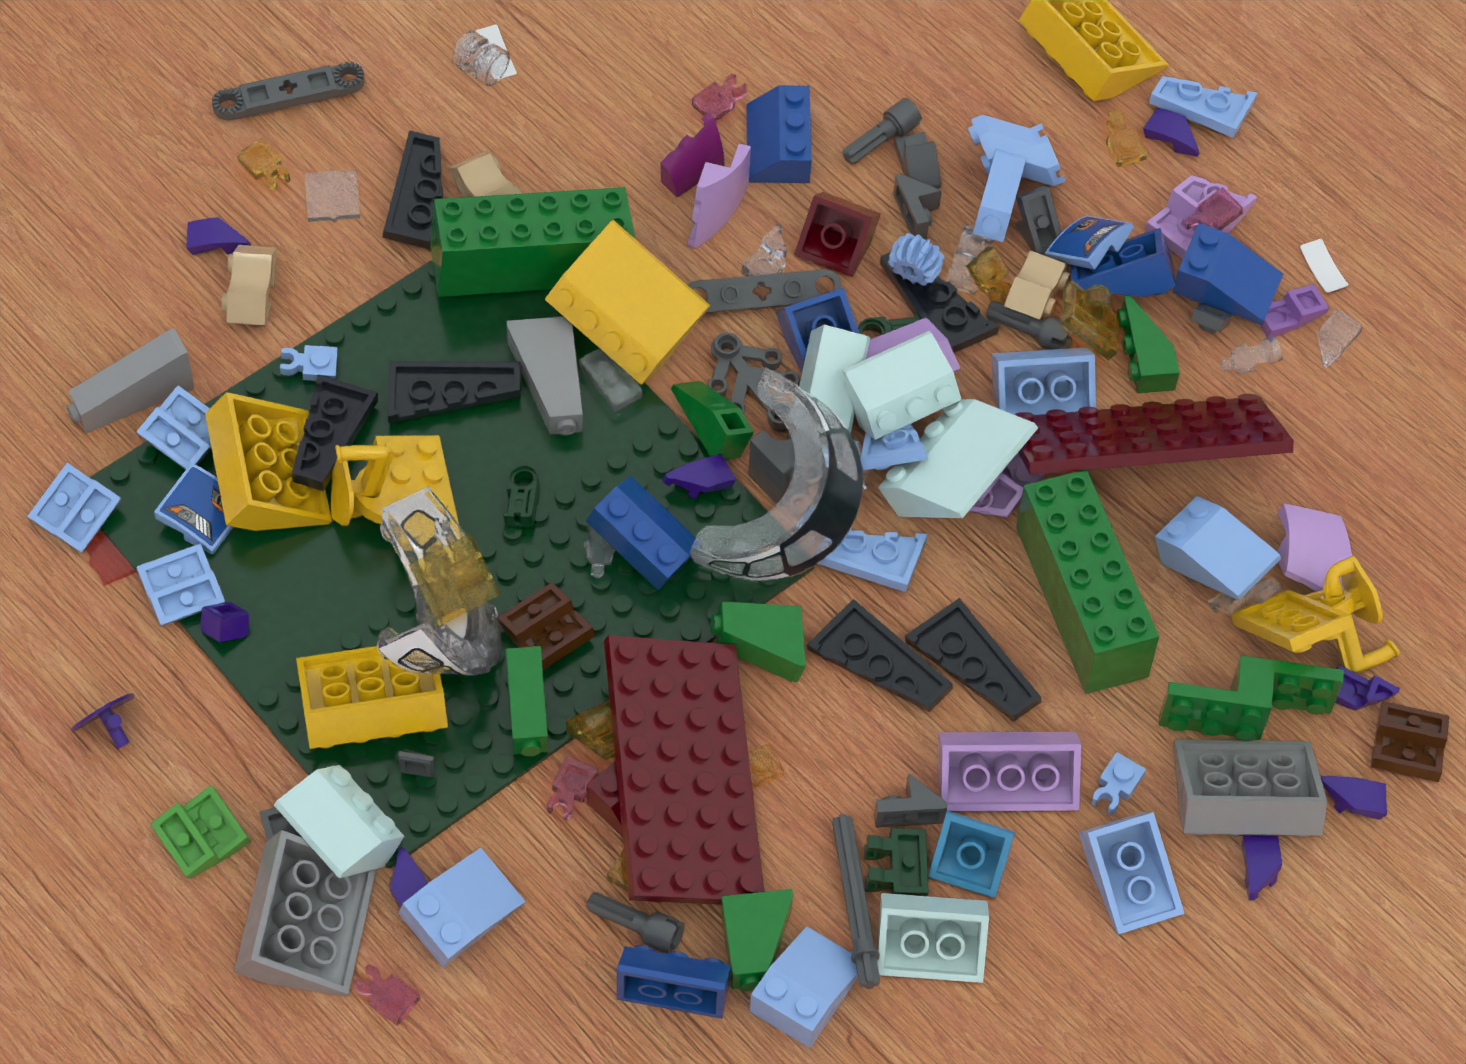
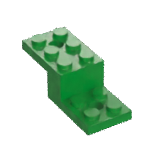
(1248, 703)

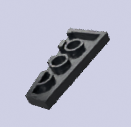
(415, 191)
(943, 308)
(445, 386)
(334, 419)
(876, 654)
(972, 656)

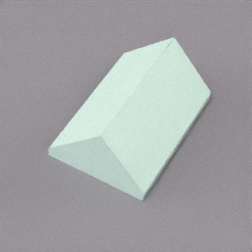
(827, 355)

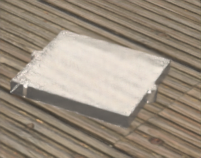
(332, 195)

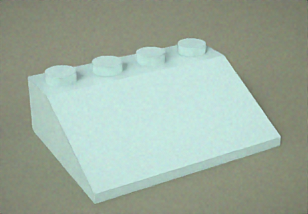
(964, 455)

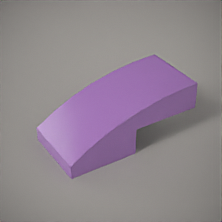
(1294, 311)

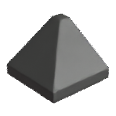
(416, 763)

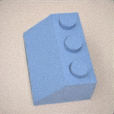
(1044, 380)

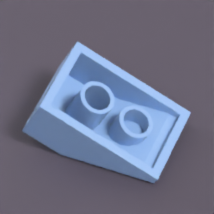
(1215, 549)
(1132, 871)
(460, 906)
(804, 986)

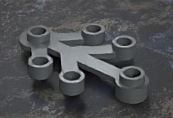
(746, 375)

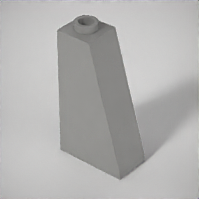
(549, 370)
(132, 383)

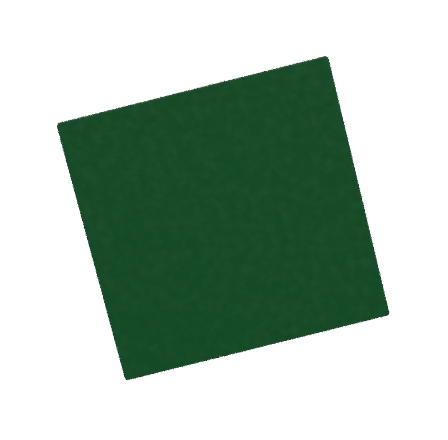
(344, 584)

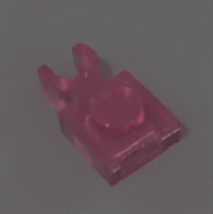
(717, 99)
(1216, 211)
(570, 785)
(390, 997)

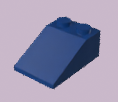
(1137, 269)
(1227, 275)
(803, 317)

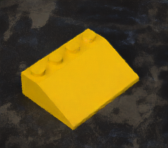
(1092, 45)
(627, 302)
(254, 464)
(366, 698)

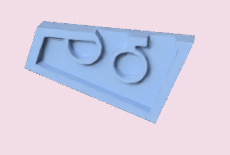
(1205, 106)
(892, 449)
(878, 558)

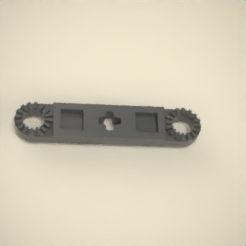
(270, 93)
(785, 289)

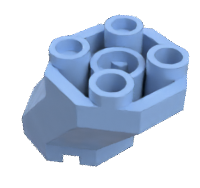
(1019, 140)

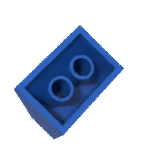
(780, 135)
(642, 532)
(673, 981)

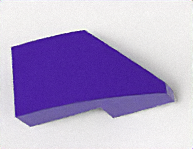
(1171, 128)
(213, 234)
(702, 475)
(1360, 692)
(1357, 795)
(1262, 863)
(406, 878)

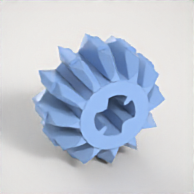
(916, 259)

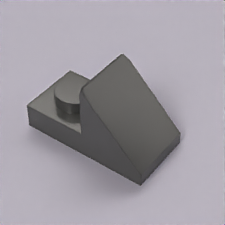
(918, 158)
(915, 203)
(1039, 219)
(919, 807)

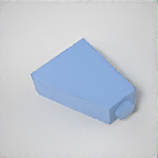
(999, 195)

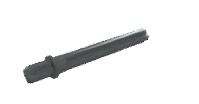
(864, 954)

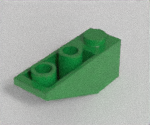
(1151, 354)
(715, 419)

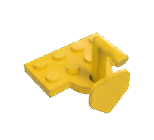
(393, 471)
(1302, 620)

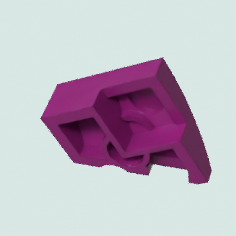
(685, 164)

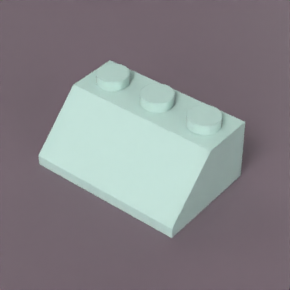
(901, 385)
(340, 822)
(932, 937)

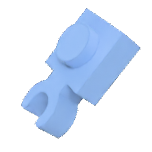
(313, 362)
(1118, 779)

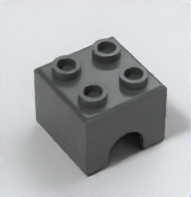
(771, 464)

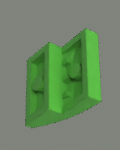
(201, 832)

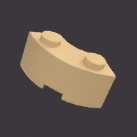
(481, 177)
(250, 282)
(1037, 286)

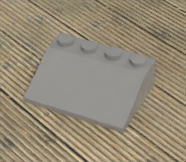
(1249, 788)
(303, 920)

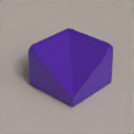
(224, 621)

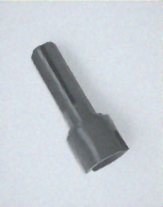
(896, 121)
(1048, 332)
(655, 929)

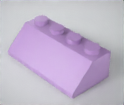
(1009, 771)

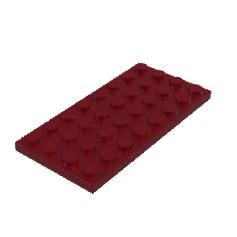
(1153, 434)
(682, 770)

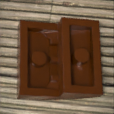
(547, 622)
(1410, 741)

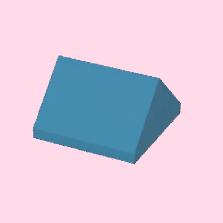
(971, 854)

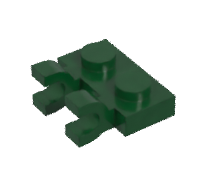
(907, 862)

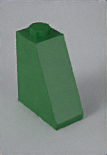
(763, 635)
(527, 700)
(754, 933)

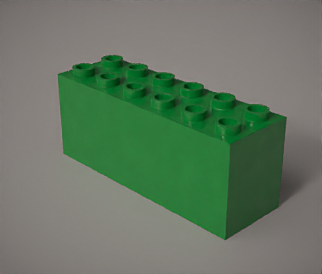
(518, 238)
(1086, 581)

